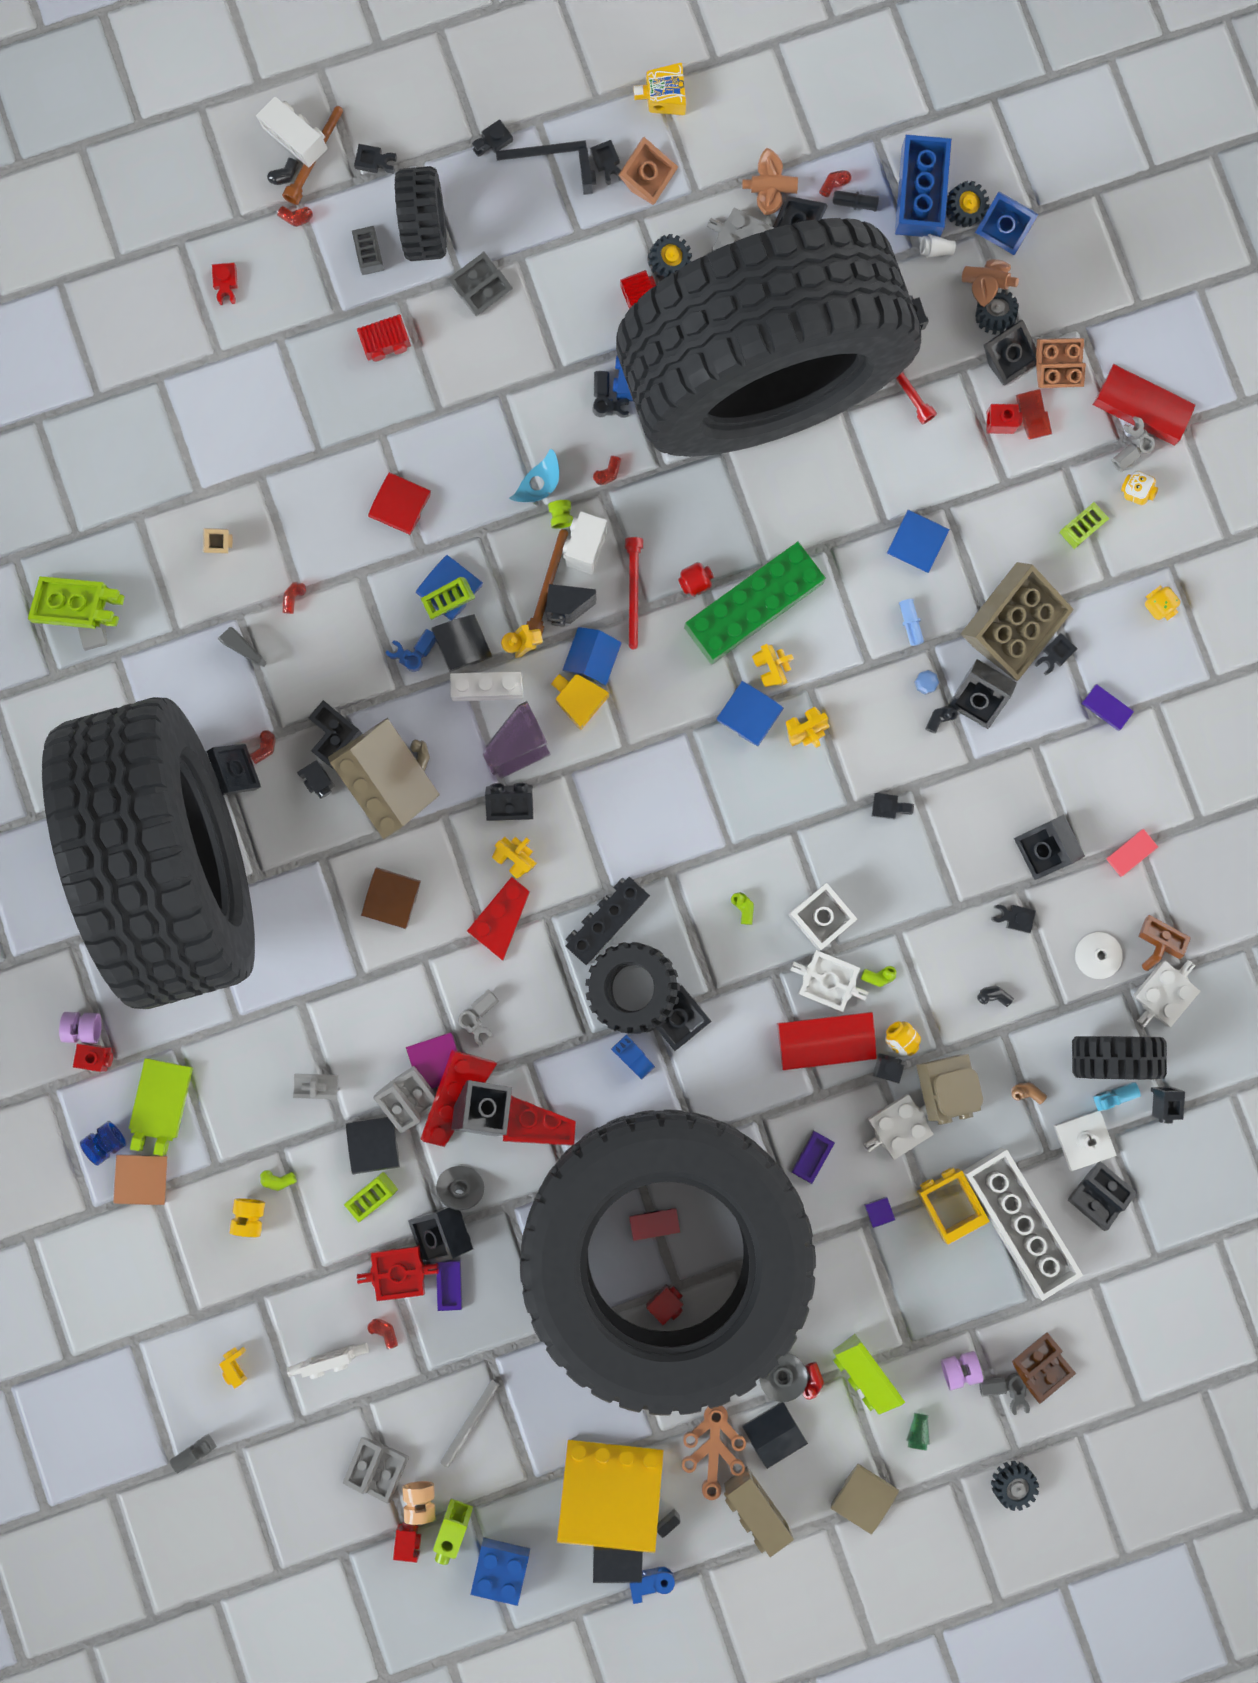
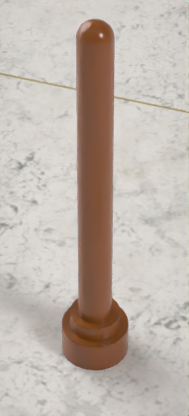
(294, 192)
(536, 622)

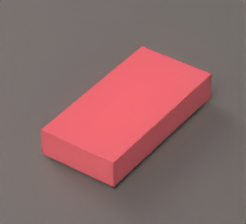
(1132, 852)
(654, 1224)

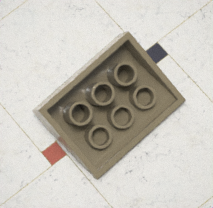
(1017, 620)
(384, 778)

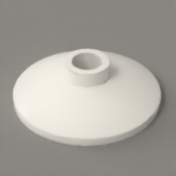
(1087, 957)

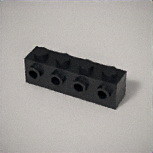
(607, 921)

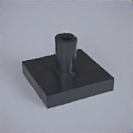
(233, 769)

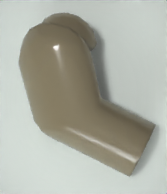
(422, 752)

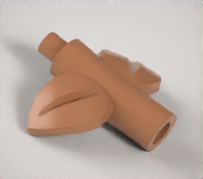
(770, 182)
(988, 279)

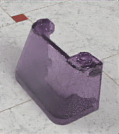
(516, 743)

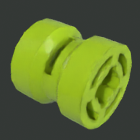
(560, 514)

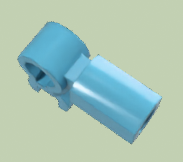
(1117, 1096)

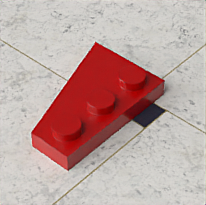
(500, 918)
(537, 1125)

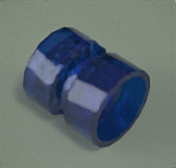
(100, 1145)

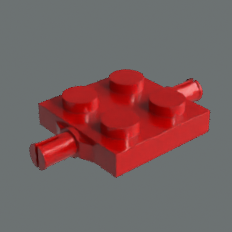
(397, 1273)

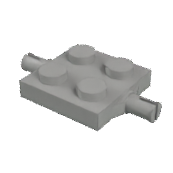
(736, 227)

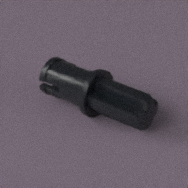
(855, 200)

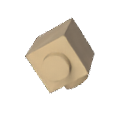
(216, 540)

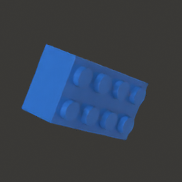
(923, 186)

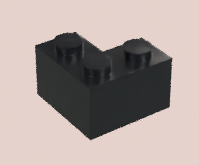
(337, 731)

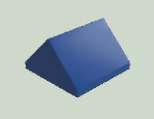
(1006, 223)
(592, 655)

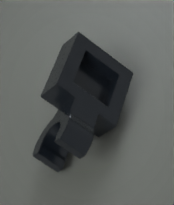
(494, 137)
(886, 806)

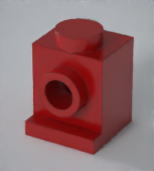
(406, 1543)

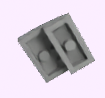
(406, 1099)
(375, 1469)

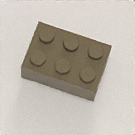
(757, 1513)

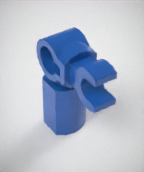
(413, 660)

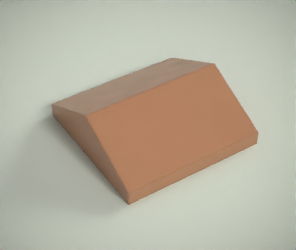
(647, 171)

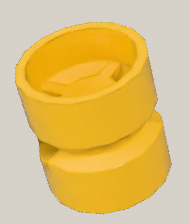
(244, 1209)

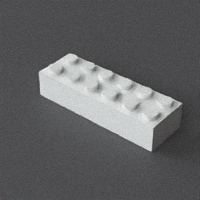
(1022, 1224)

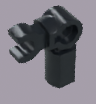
(602, 405)

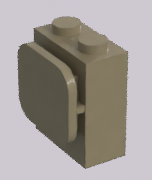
(950, 1088)

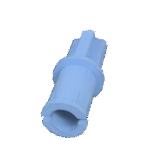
(911, 622)

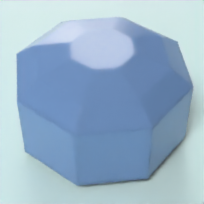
(926, 682)

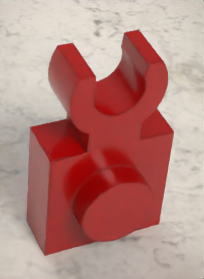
(224, 280)

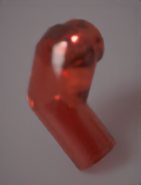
(266, 748)
(385, 1330)

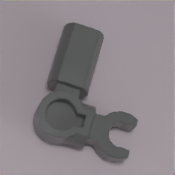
(1000, 1386)
(193, 1453)

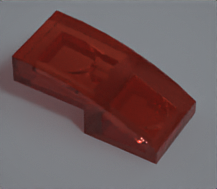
(1034, 417)

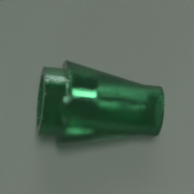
(919, 1432)

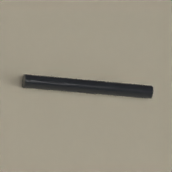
(540, 150)

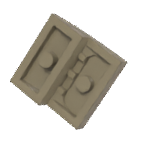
(864, 1499)

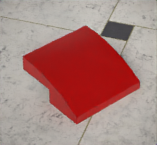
(399, 503)

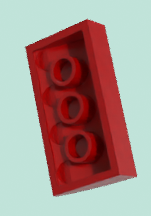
(1130, 396)
(827, 1041)

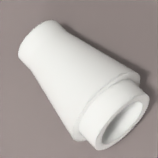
(936, 246)

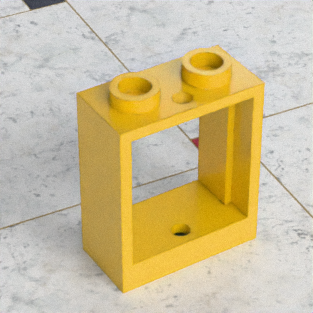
(965, 1226)

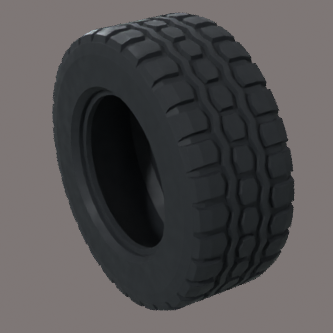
(767, 337)
(148, 853)
(687, 1365)

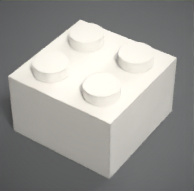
(586, 542)
(822, 916)

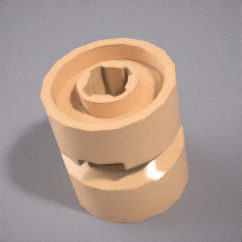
(415, 1494)

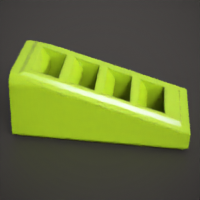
(1071, 537)
(468, 596)
(382, 1186)

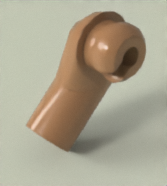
(1026, 1090)

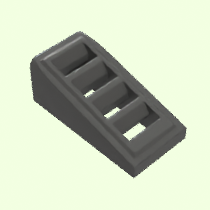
(370, 266)
(236, 642)

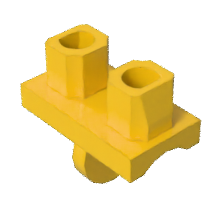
(521, 641)
(768, 656)
(809, 731)
(517, 852)

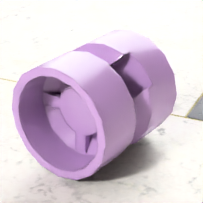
(77, 1027)
(953, 1372)

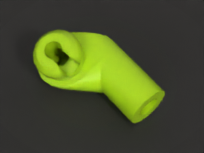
(745, 905)
(880, 978)
(275, 1183)

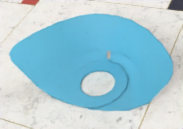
(549, 471)

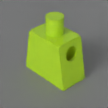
(452, 1531)

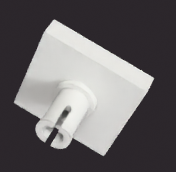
(1085, 1140)

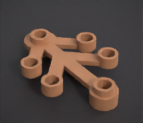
(714, 1447)

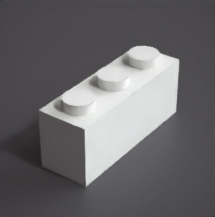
(292, 131)
(486, 686)

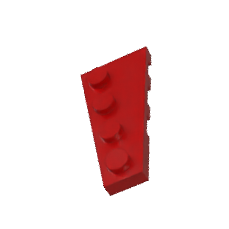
(457, 1071)

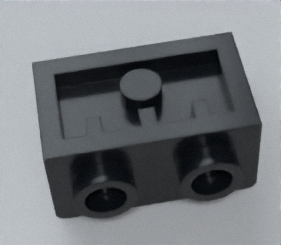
(509, 802)

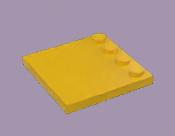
(610, 1496)

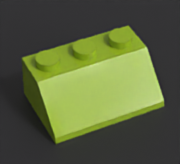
(867, 1376)

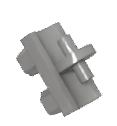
(315, 1086)

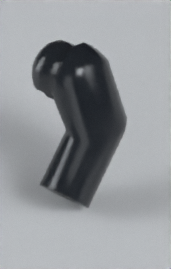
(940, 715)
(994, 993)

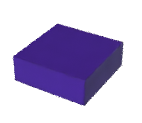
(879, 1212)

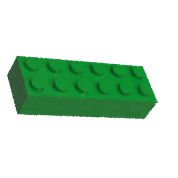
(754, 602)

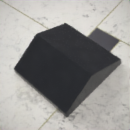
(799, 210)
(1011, 352)
(684, 1022)
(774, 1434)

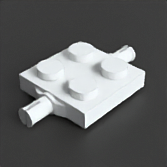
(829, 981)
(1166, 993)
(899, 1127)
(335, 1359)

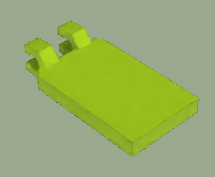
(73, 603)
(159, 1104)

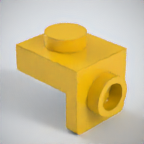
(231, 1370)

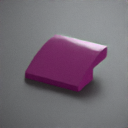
(432, 1057)

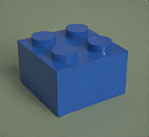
(500, 1571)

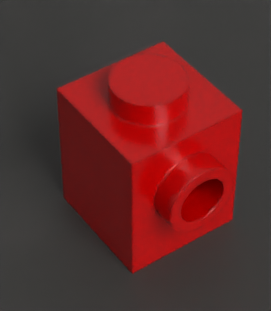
(1003, 418)
(92, 1057)
(666, 1304)

